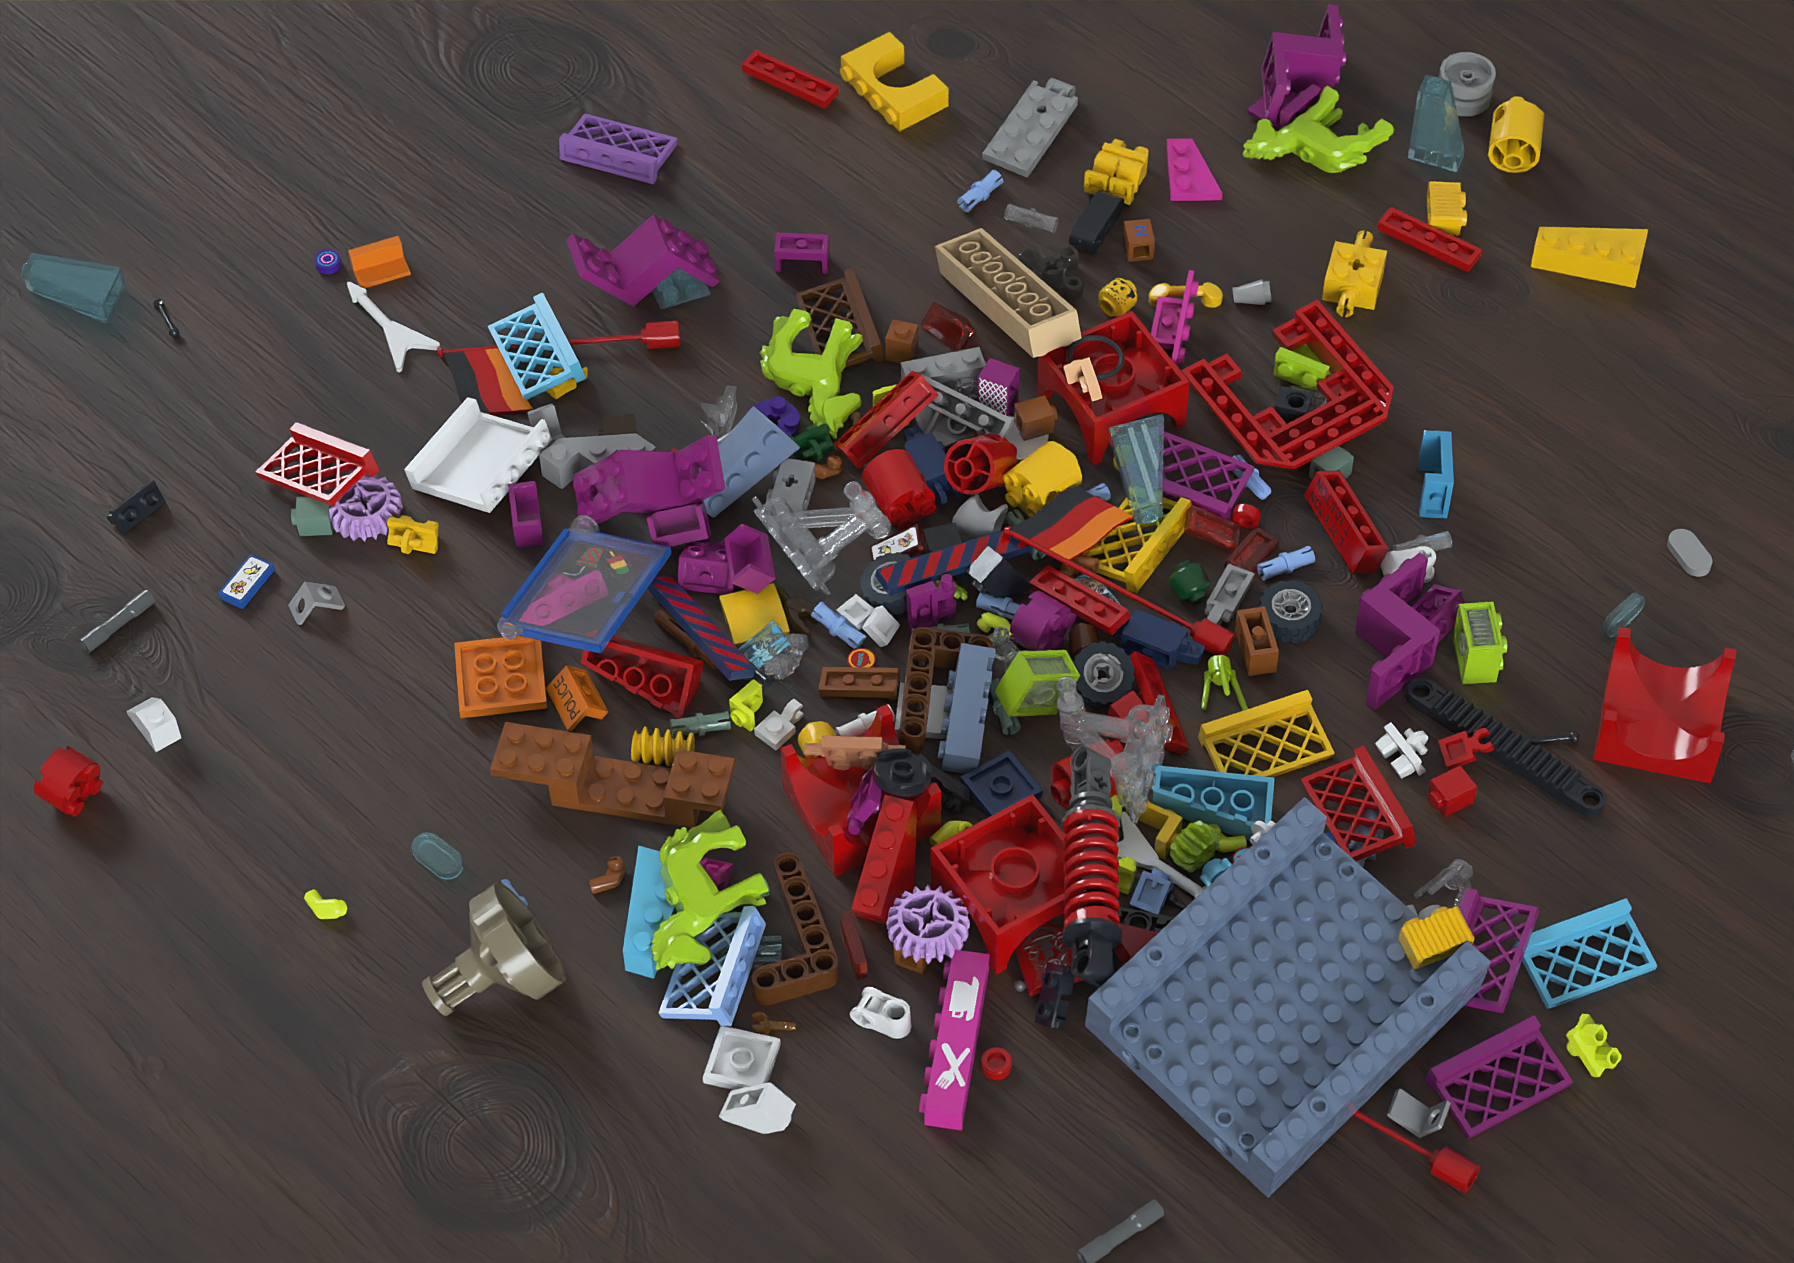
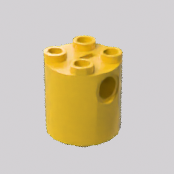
(1516, 135)
(1041, 477)

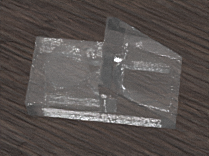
(720, 417)

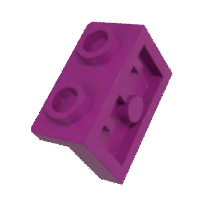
(1440, 607)

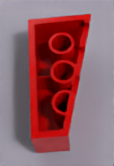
(653, 673)
(889, 861)

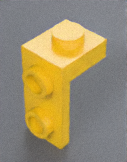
(1164, 820)

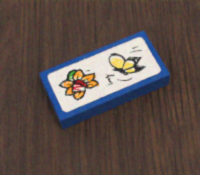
(246, 581)

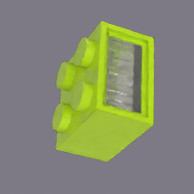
(1479, 642)
(1032, 682)

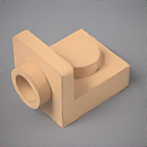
(1083, 372)

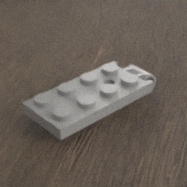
(1028, 133)

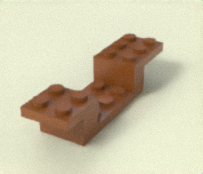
(613, 785)

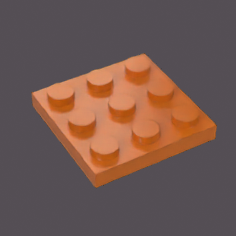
(500, 676)

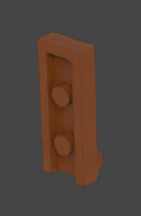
(859, 682)

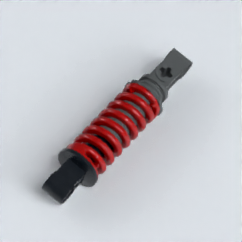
(1091, 869)

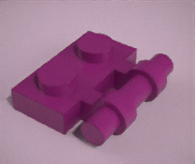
(923, 603)
(864, 802)

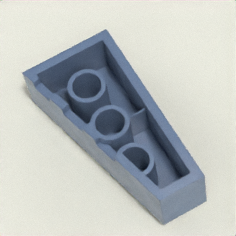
(748, 456)
(966, 709)

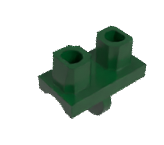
(813, 443)

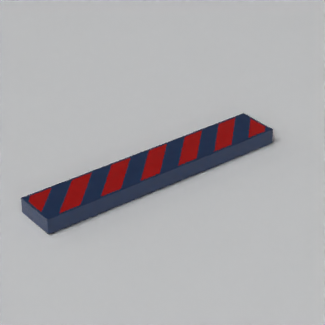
(950, 561)
(701, 628)

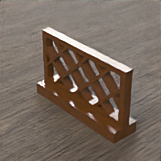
(858, 310)

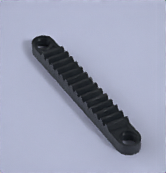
(1509, 749)

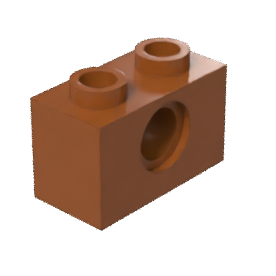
(1256, 641)

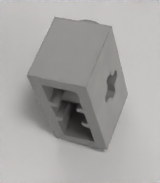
(794, 483)

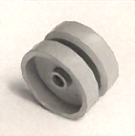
(1471, 81)

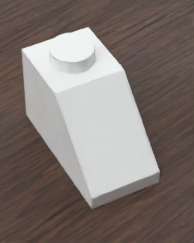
(155, 723)
(758, 1108)

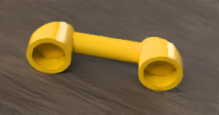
(1210, 293)

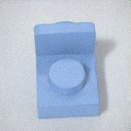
(1152, 891)

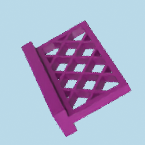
(1200, 499)
(1472, 908)
(1492, 1051)

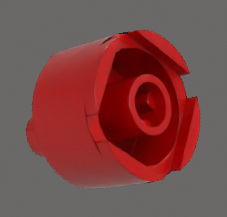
(68, 780)

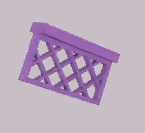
(613, 157)

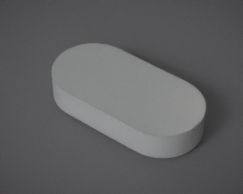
(1689, 552)

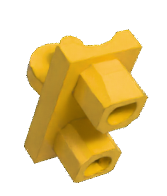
(413, 535)

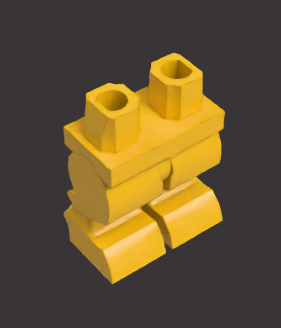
(1117, 170)

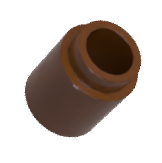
(1081, 637)

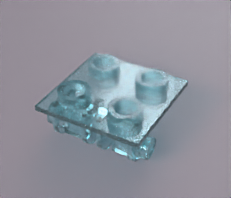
(678, 289)

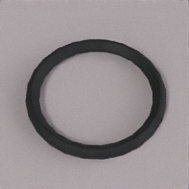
(1103, 339)

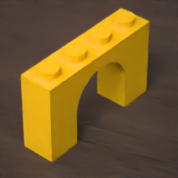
(898, 105)

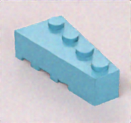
(1215, 797)
(646, 912)

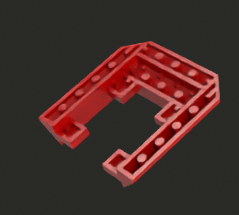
(1355, 395)

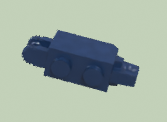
(930, 459)
(1159, 640)

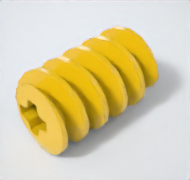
(659, 747)

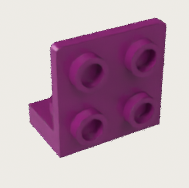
(1294, 106)
(705, 568)

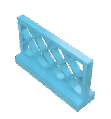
(553, 334)
(1578, 929)

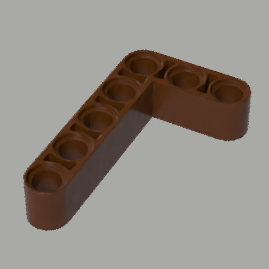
(927, 650)
(806, 932)

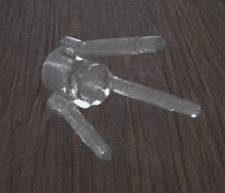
(1453, 877)

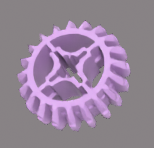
(366, 508)
(939, 936)

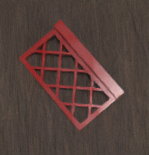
(329, 450)
(1377, 791)

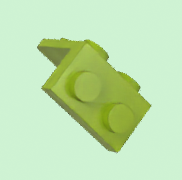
(1300, 367)

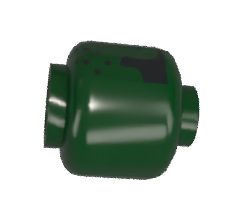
(1189, 581)

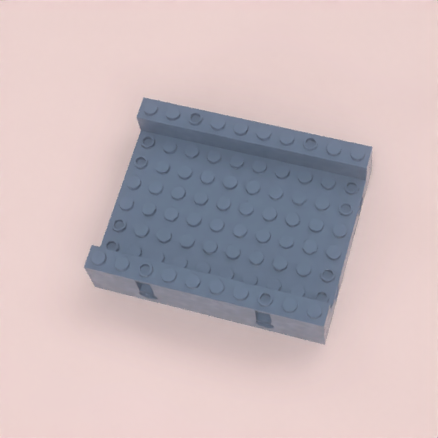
(1279, 1000)

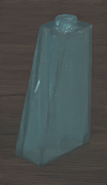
(1436, 126)
(75, 284)
(1140, 461)

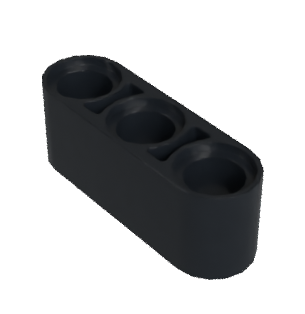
(1096, 221)

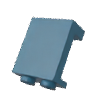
(1437, 486)

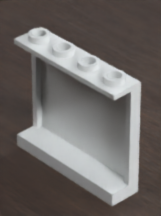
(476, 457)

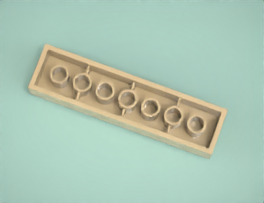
(1008, 293)

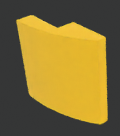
(751, 612)

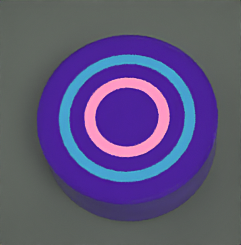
(327, 261)

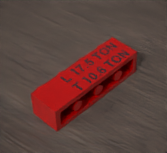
(1346, 522)

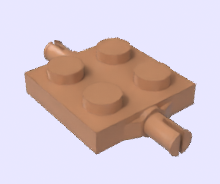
(849, 751)

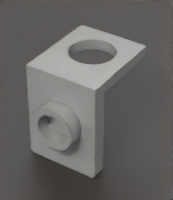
(549, 414)
(315, 595)
(1415, 1115)

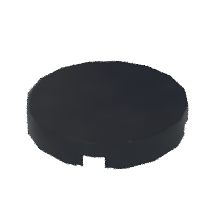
(902, 772)

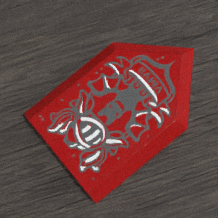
(1037, 949)

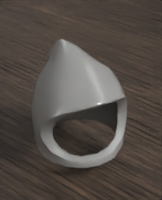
(976, 520)

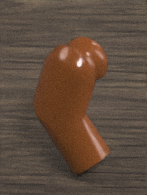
(828, 469)
(1088, 563)
(612, 877)

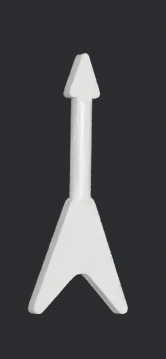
(397, 336)
(1137, 848)

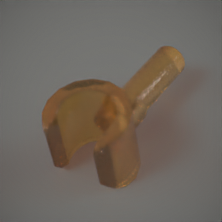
(766, 1026)

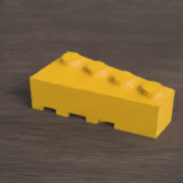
(1591, 253)

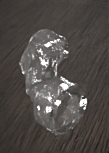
(1005, 648)
(785, 664)

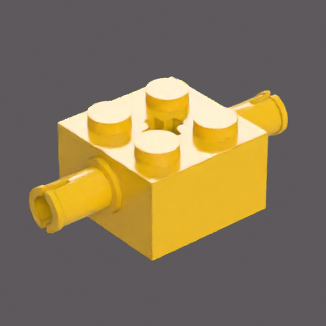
(1354, 275)

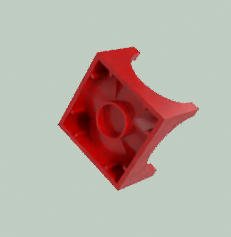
(1142, 387)
(1663, 714)
(824, 801)
(1005, 875)

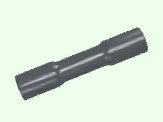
(130, 610)
(1136, 1222)

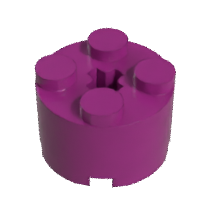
(1041, 623)

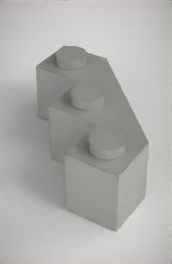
(574, 454)

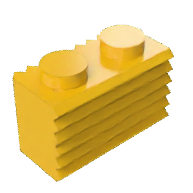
(1445, 207)
(1434, 937)

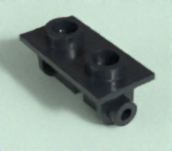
(137, 507)
(1050, 1009)

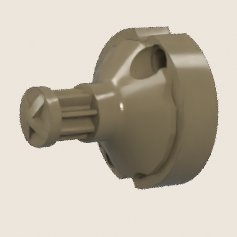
(504, 949)

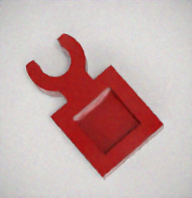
(1461, 748)

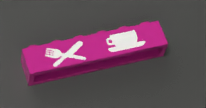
(956, 1040)

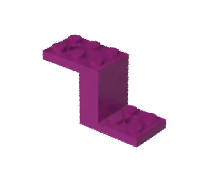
(1302, 61)
(643, 260)
(649, 480)
(1396, 630)

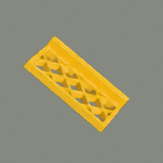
(1155, 545)
(1262, 717)

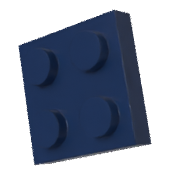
(1000, 783)

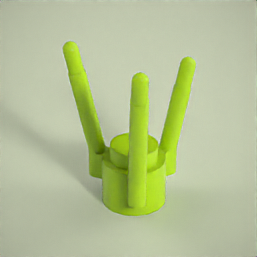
(1221, 673)

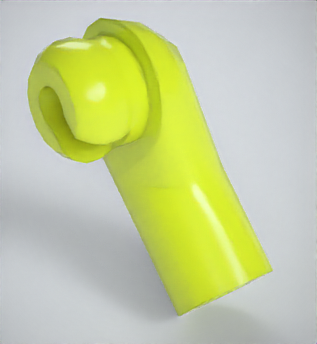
(991, 620)
(948, 830)
(1229, 844)
(325, 908)

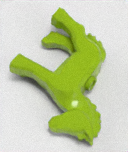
(1313, 141)
(813, 373)
(695, 893)

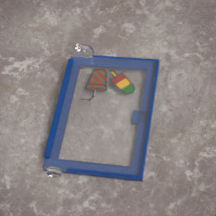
(582, 588)

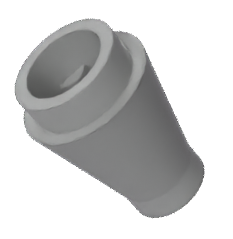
(1253, 293)

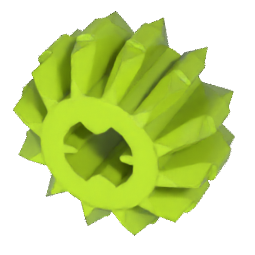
(1194, 846)

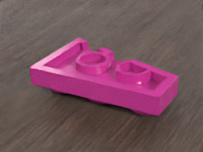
(1189, 173)

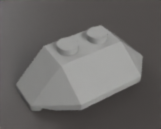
(957, 416)

